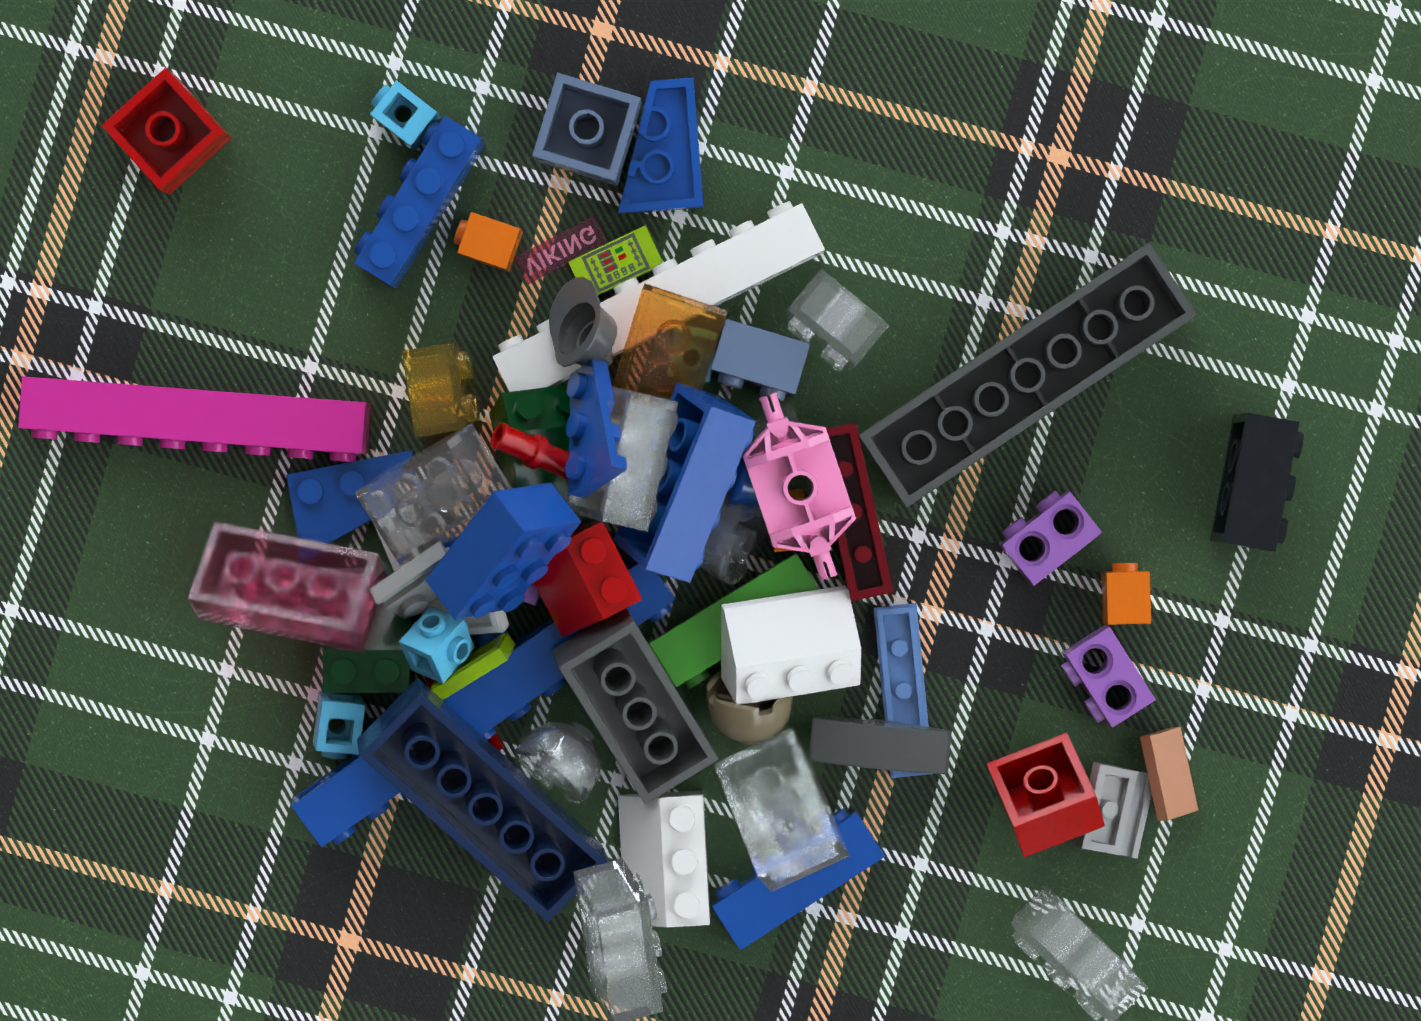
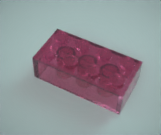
(287, 586)

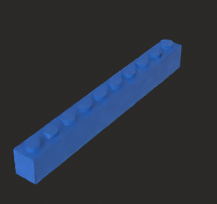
(358, 790)

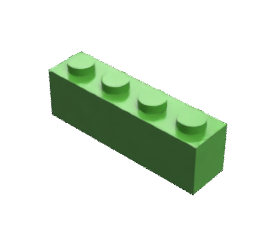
(696, 642)

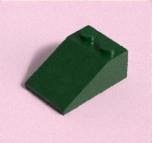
(535, 412)
(382, 663)

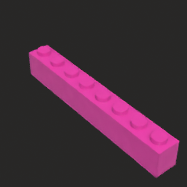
(195, 416)

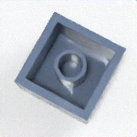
(587, 129)
(759, 360)

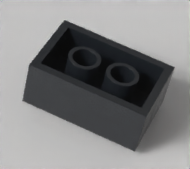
(1256, 481)

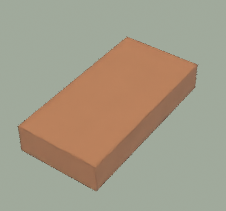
(1169, 773)

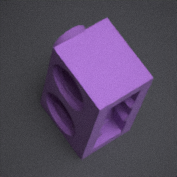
(1055, 547)
(1115, 671)

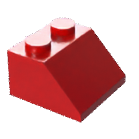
(586, 581)

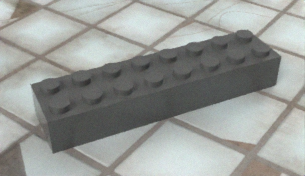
(1027, 375)

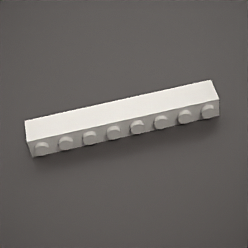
(710, 277)

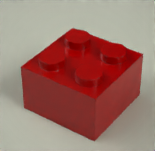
(166, 131)
(1045, 794)

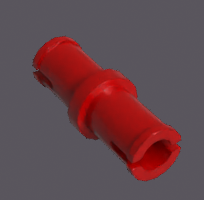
(532, 450)

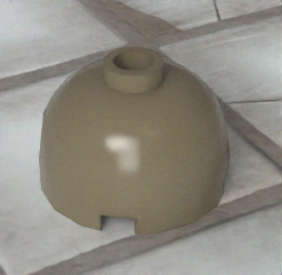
(745, 722)

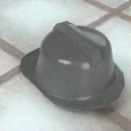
(580, 325)

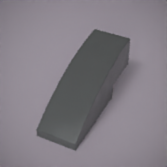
(880, 744)

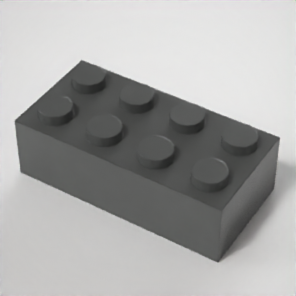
(634, 705)

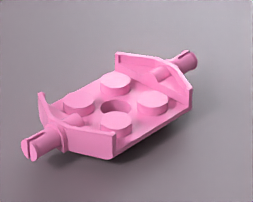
(778, 456)

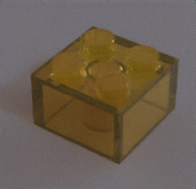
(440, 389)

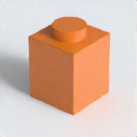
(488, 241)
(1126, 595)

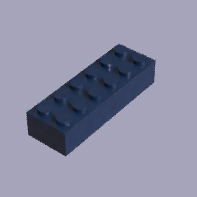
(480, 799)

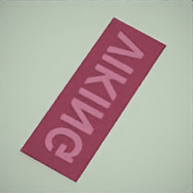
(560, 250)

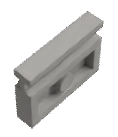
(406, 590)
(1124, 805)

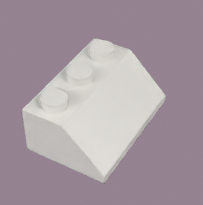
(789, 645)
(669, 853)

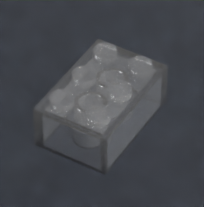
(834, 321)
(645, 432)
(432, 493)
(781, 810)
(620, 940)
(1076, 956)

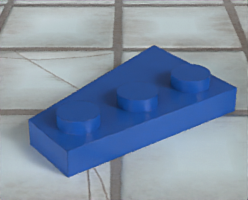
(666, 152)
(590, 432)
(326, 500)

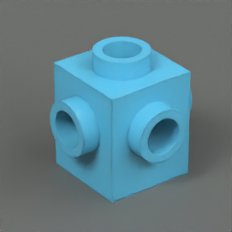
(436, 644)

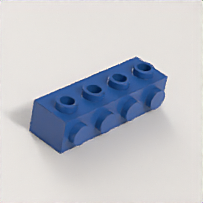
(420, 201)

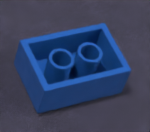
(503, 551)

